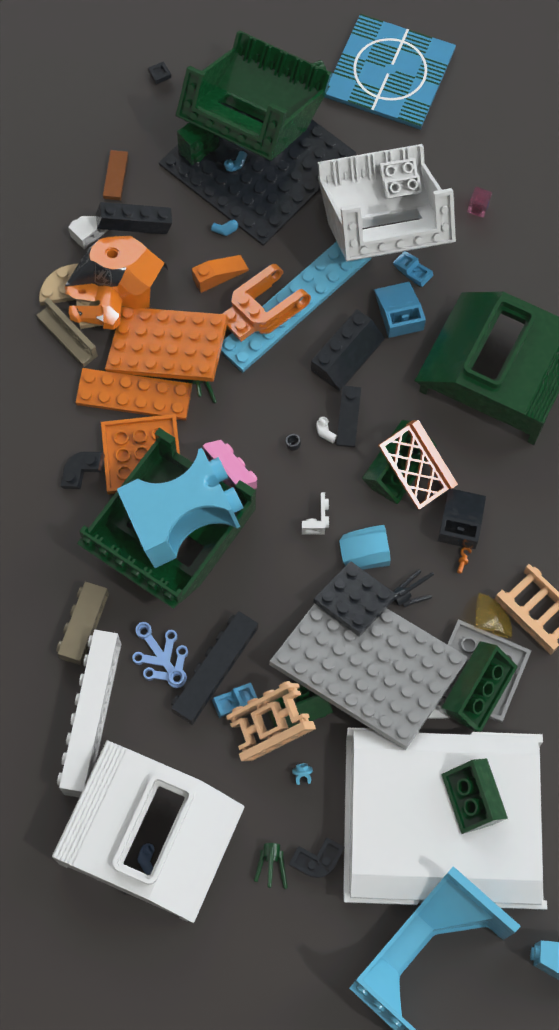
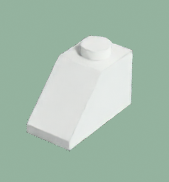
(85, 231)

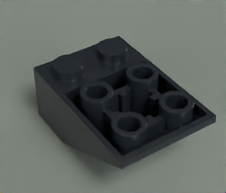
(462, 518)

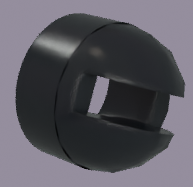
(291, 442)

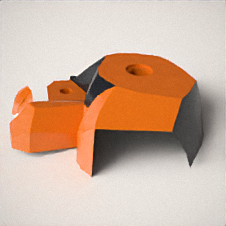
(115, 273)

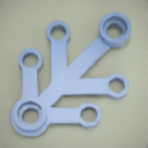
(162, 658)

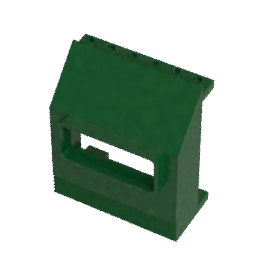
(258, 82)
(529, 376)
(122, 550)

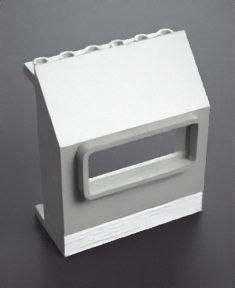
(357, 200)
(110, 818)

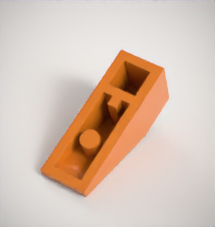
(218, 271)

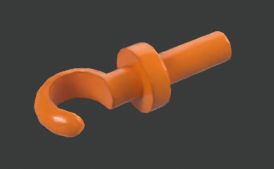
(463, 560)

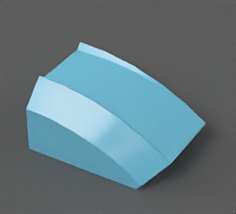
(366, 547)

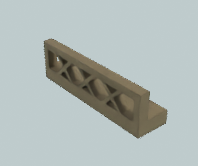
(67, 333)

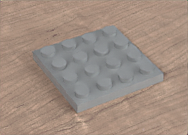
(465, 640)

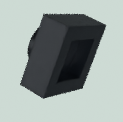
(159, 72)

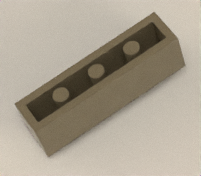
(82, 623)

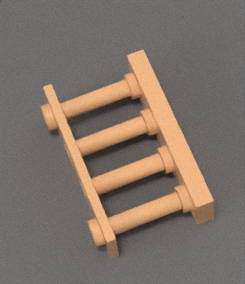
(521, 613)

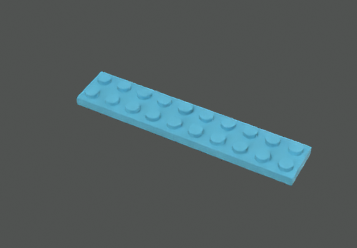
(318, 280)

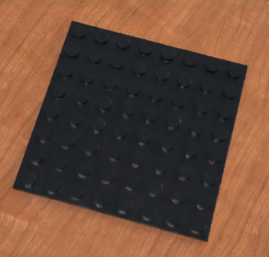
(263, 191)

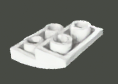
(400, 178)

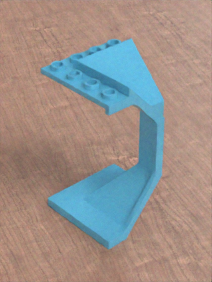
(449, 908)

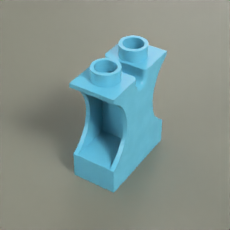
(172, 510)

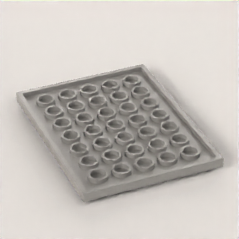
(382, 678)

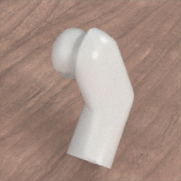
(323, 430)

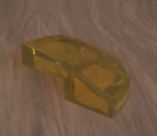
(492, 617)

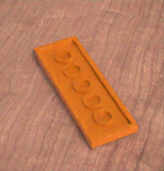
(133, 394)

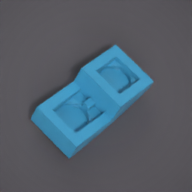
(411, 268)
(237, 697)

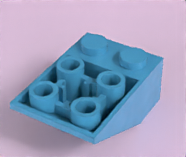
(400, 309)

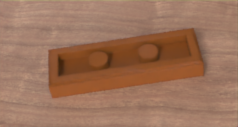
(115, 175)

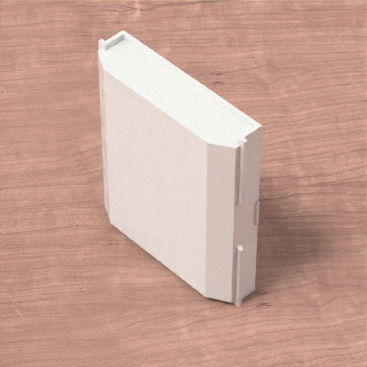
(405, 831)

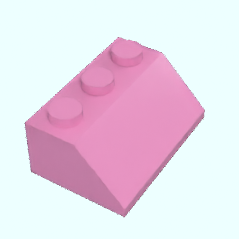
(233, 466)

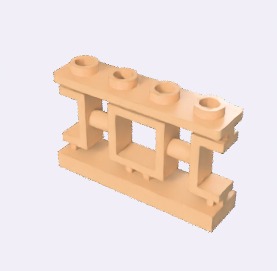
(275, 736)

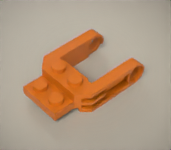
(249, 316)

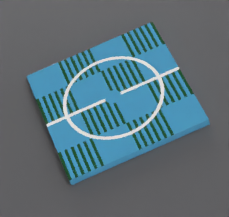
(390, 71)

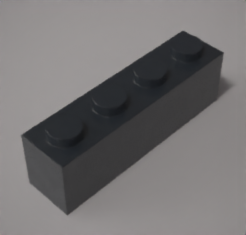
(133, 218)

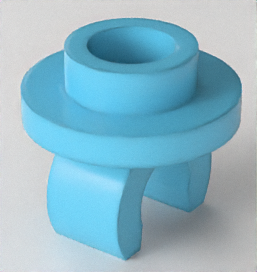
(302, 770)

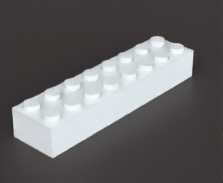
(90, 712)

